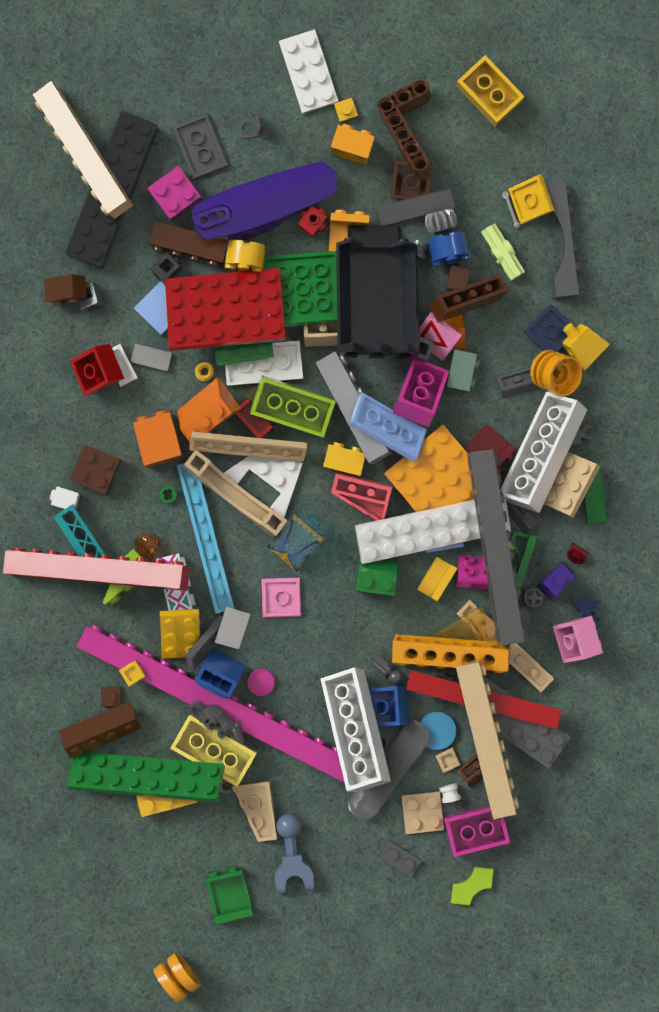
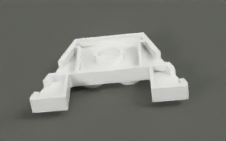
(276, 472)

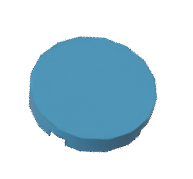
(441, 730)

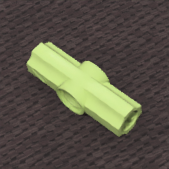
(503, 252)

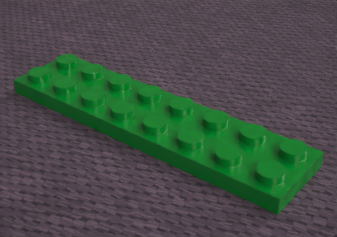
(146, 776)

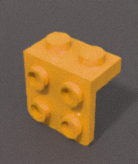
(339, 225)

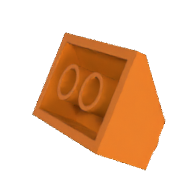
(207, 409)

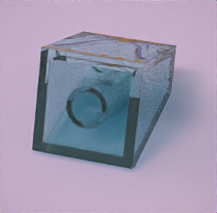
(300, 537)

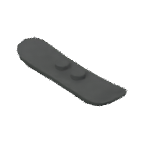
(399, 758)

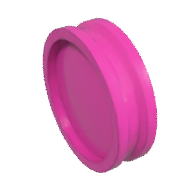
(261, 682)

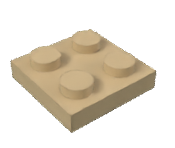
(422, 812)

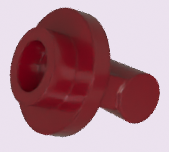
(577, 554)

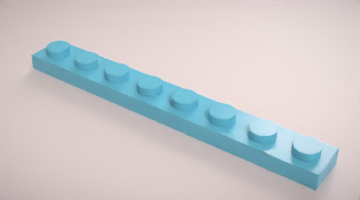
(206, 541)

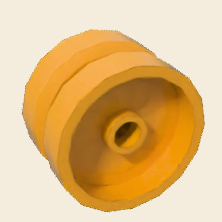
(176, 977)

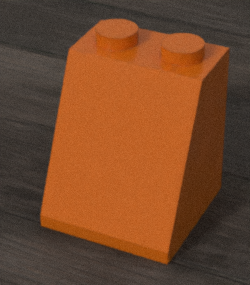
(157, 438)

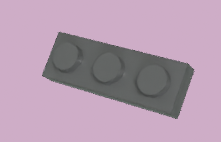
(204, 645)

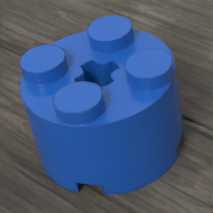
(449, 249)

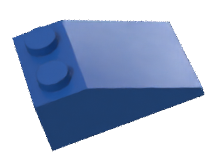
(390, 706)

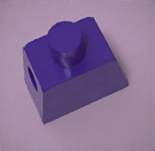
(556, 580)

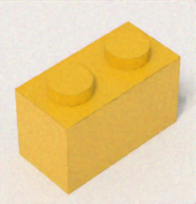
(344, 459)

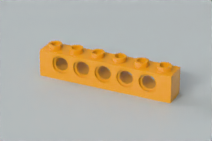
(442, 646)

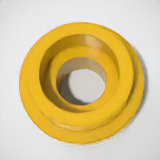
(199, 367)

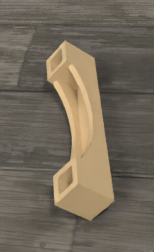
(219, 483)

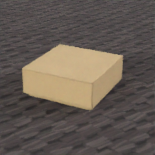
(447, 760)

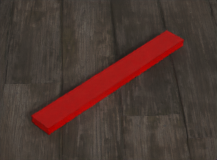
(503, 704)

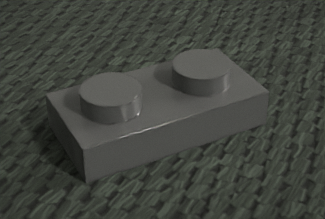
(400, 858)

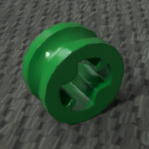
(162, 496)

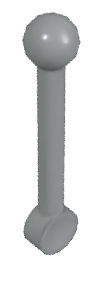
(506, 195)

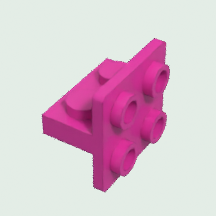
(471, 573)

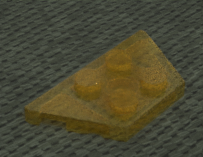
(468, 627)

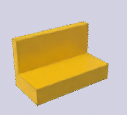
(437, 579)

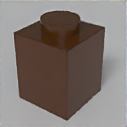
(458, 277)

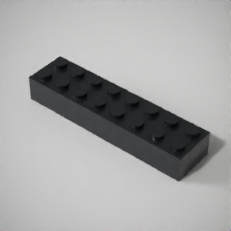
(126, 159)

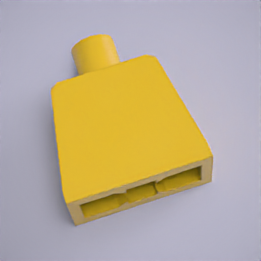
(583, 344)

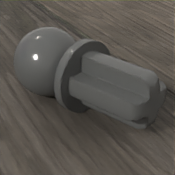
(395, 676)

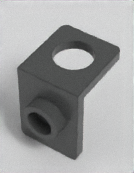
(257, 127)

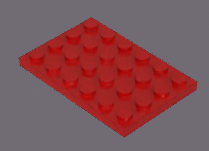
(224, 309)

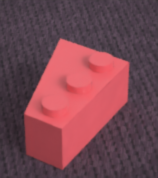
(363, 494)

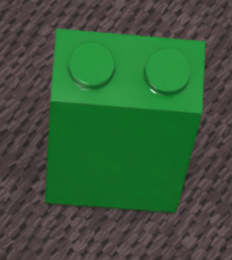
(377, 576)

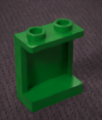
(229, 895)

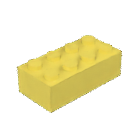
(204, 745)

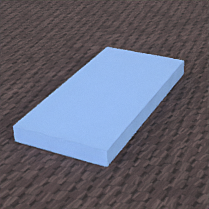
(387, 428)

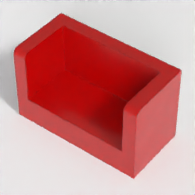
(258, 426)

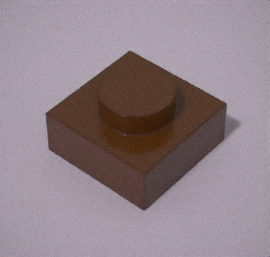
(111, 696)

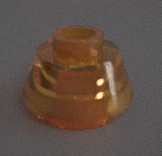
(147, 544)

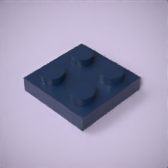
(548, 330)

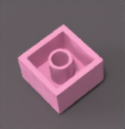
(578, 639)

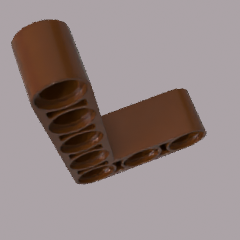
(395, 115)

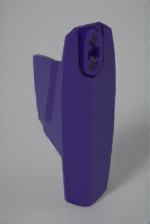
(264, 202)

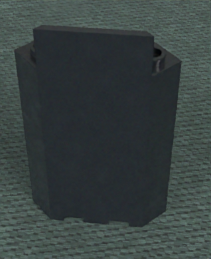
(377, 293)

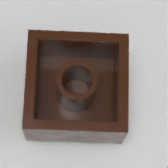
(95, 469)

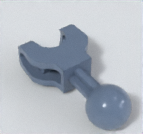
(292, 862)

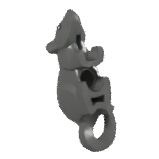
(216, 718)

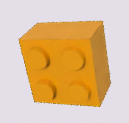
(352, 144)

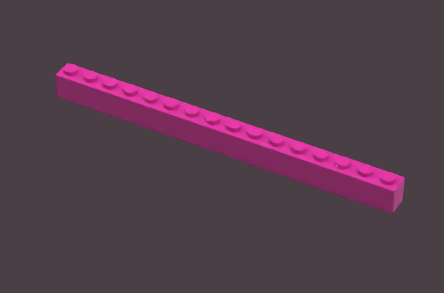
(186, 689)

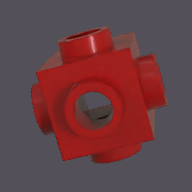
(313, 228)

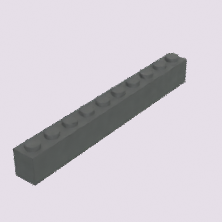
(495, 547)

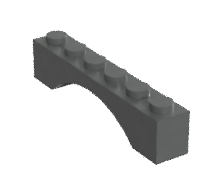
(565, 281)

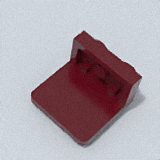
(489, 439)

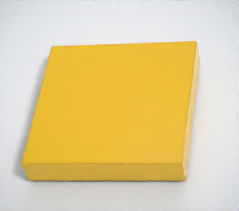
(531, 199)

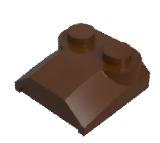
(404, 182)

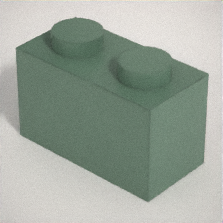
(461, 371)

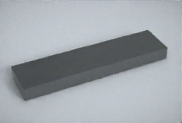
(415, 206)

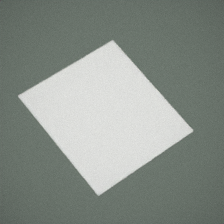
(232, 628)

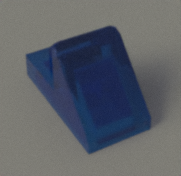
(584, 605)

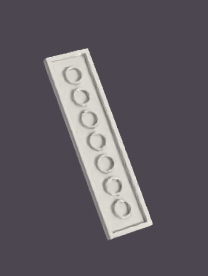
(419, 531)

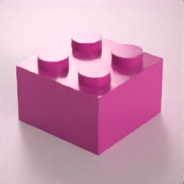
(174, 194)

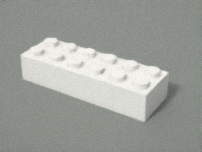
(543, 451)
(355, 730)

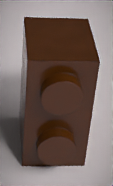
(65, 289)

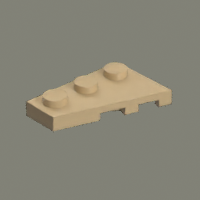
(259, 808)

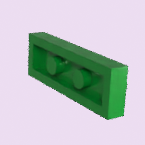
(243, 353)

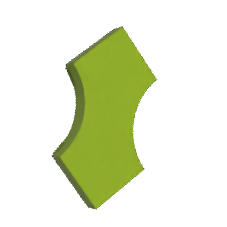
(479, 879)

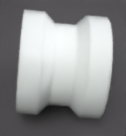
(450, 793)

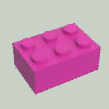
(420, 392)
(475, 831)

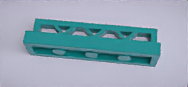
(72, 536)

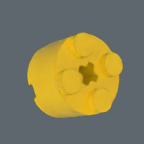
(245, 256)

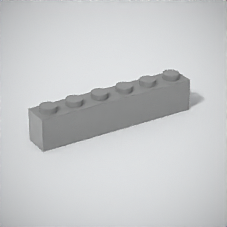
(346, 393)

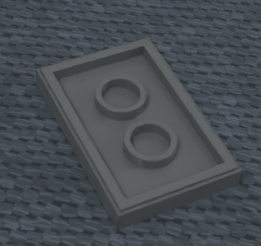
(200, 146)

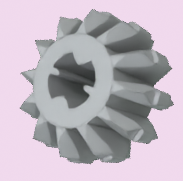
(440, 220)

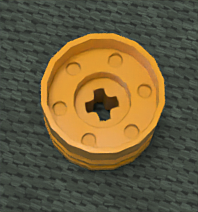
(556, 372)

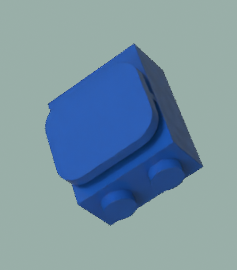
(220, 674)

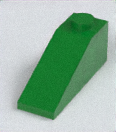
(594, 501)

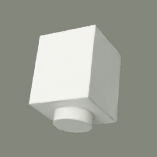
(64, 498)

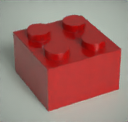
(97, 369)

